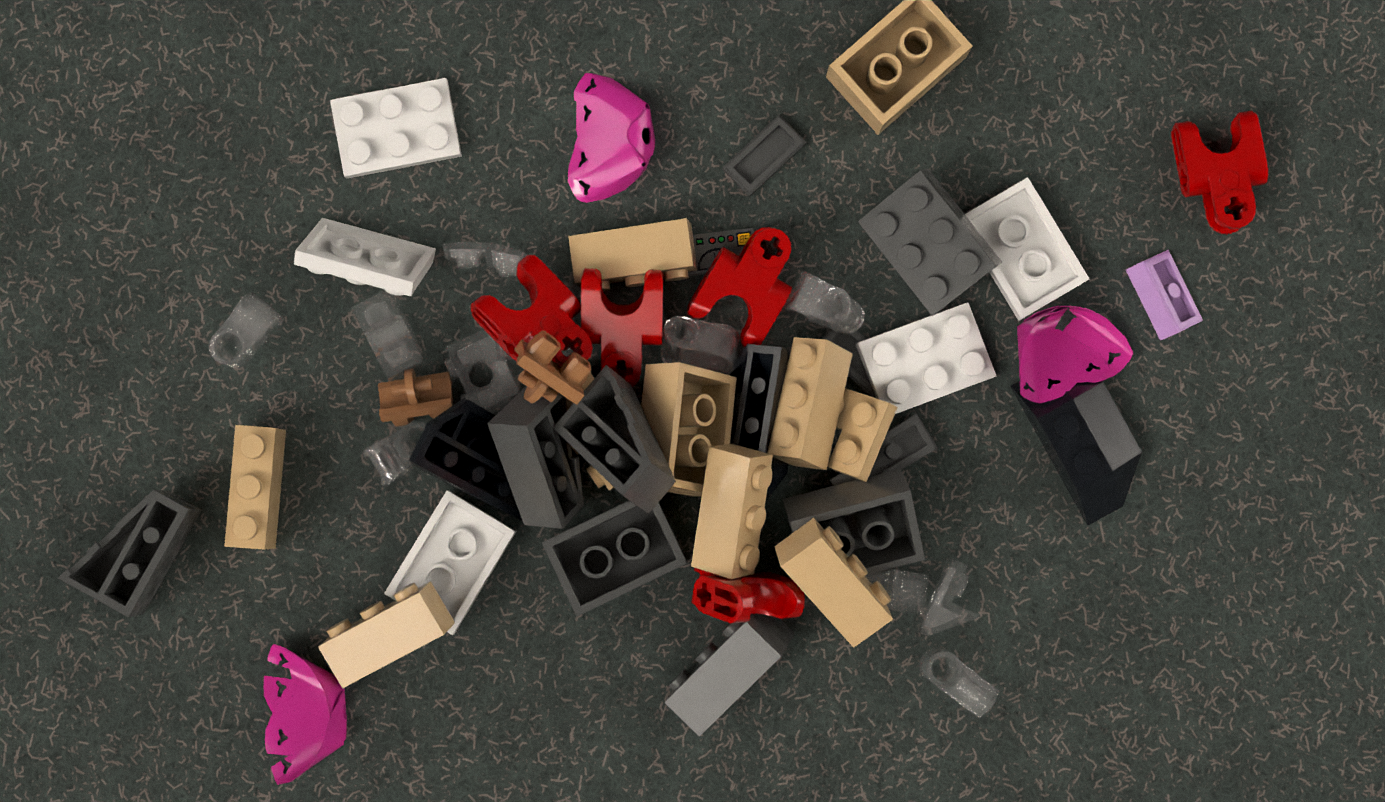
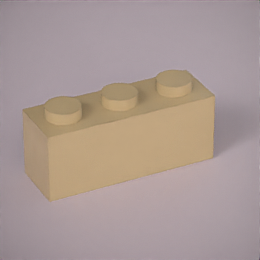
(632, 251)
(810, 403)
(255, 487)
(732, 511)
(834, 581)
(385, 633)

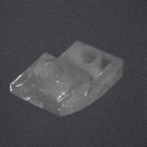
(498, 257)

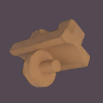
(537, 359)
(414, 397)

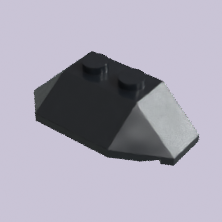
(757, 395)
(1086, 445)
(463, 454)

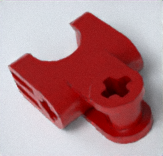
(1223, 177)
(750, 278)
(549, 311)
(622, 327)
(752, 594)

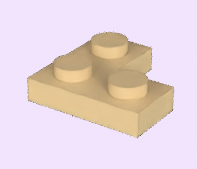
(863, 429)

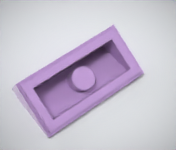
(1164, 295)

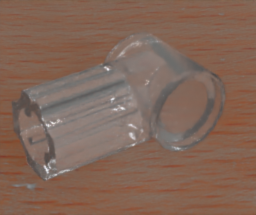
(960, 682)

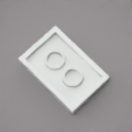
(395, 128)
(1032, 249)
(364, 257)
(926, 359)
(455, 554)

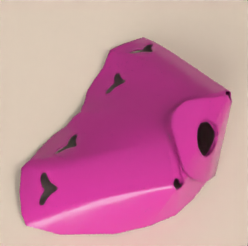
(608, 138)
(1066, 354)
(307, 712)

